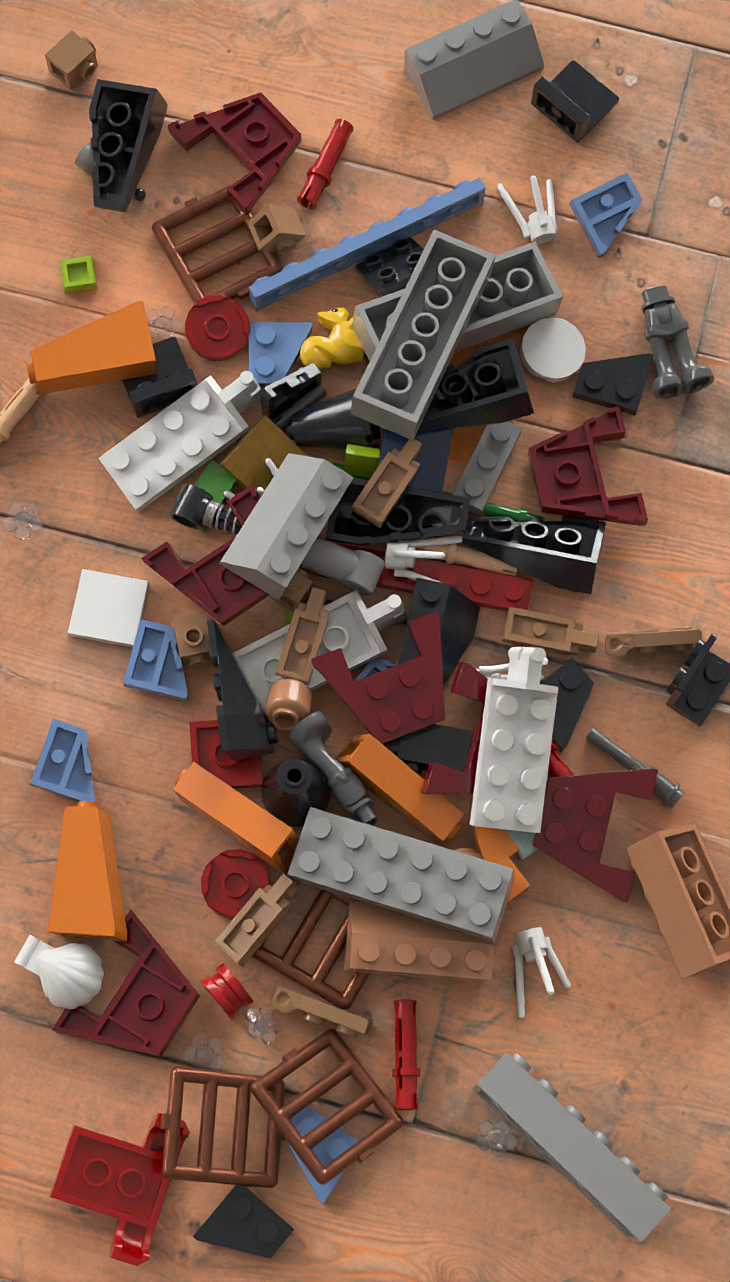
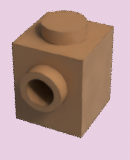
(72, 59)
(276, 229)
(192, 639)

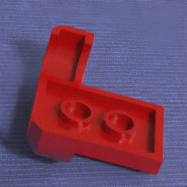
(118, 1182)

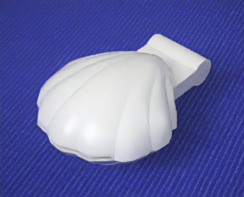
(67, 973)

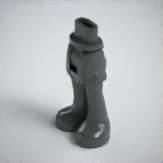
(665, 325)
(348, 789)

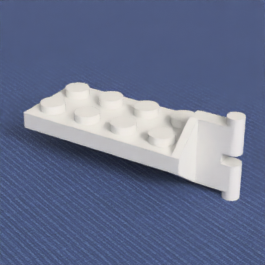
(180, 439)
(349, 628)
(515, 746)

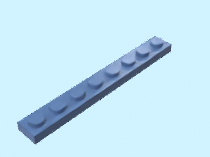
(356, 248)

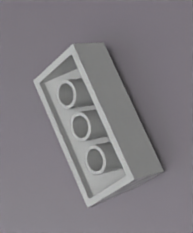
(473, 58)
(286, 522)

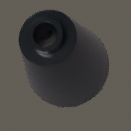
(332, 425)
(294, 788)

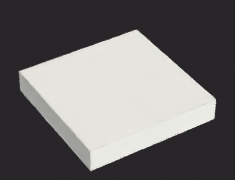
(108, 608)

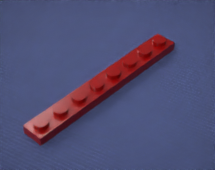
(480, 586)

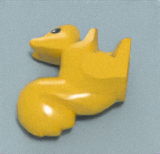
(341, 346)

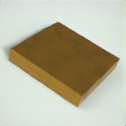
(248, 457)

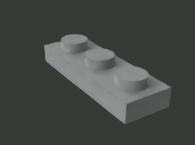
(487, 464)

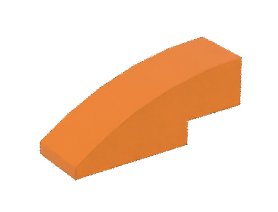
(498, 847)

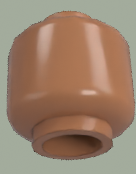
(288, 703)

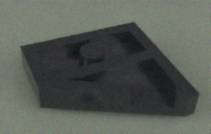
(614, 382)
(286, 391)
(572, 695)
(245, 1225)

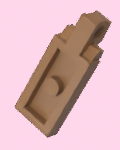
(388, 483)
(547, 632)
(304, 638)
(650, 640)
(257, 919)
(317, 1011)

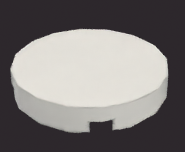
(552, 349)

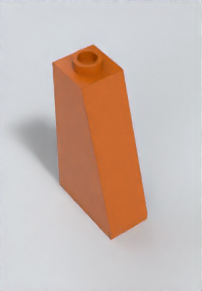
(97, 353)
(400, 787)
(238, 817)
(87, 880)

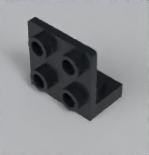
(574, 100)
(392, 267)
(165, 387)
(699, 687)

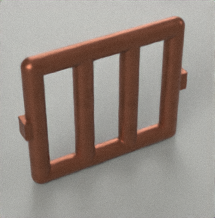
(176, 252)
(315, 982)
(303, 1145)
(203, 1171)

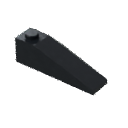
(124, 133)
(480, 390)
(415, 515)
(552, 551)
(457, 621)
(241, 718)

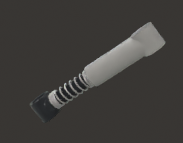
(354, 569)

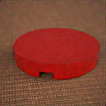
(217, 327)
(232, 881)

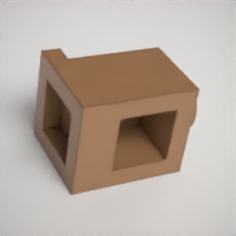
(296, 591)

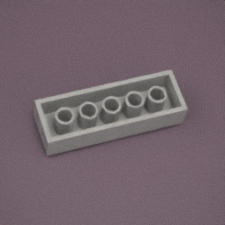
(514, 297)
(422, 335)
(402, 874)
(571, 1148)

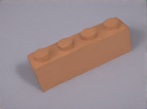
(685, 897)
(408, 947)

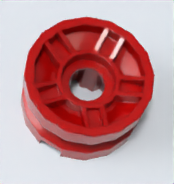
(227, 991)

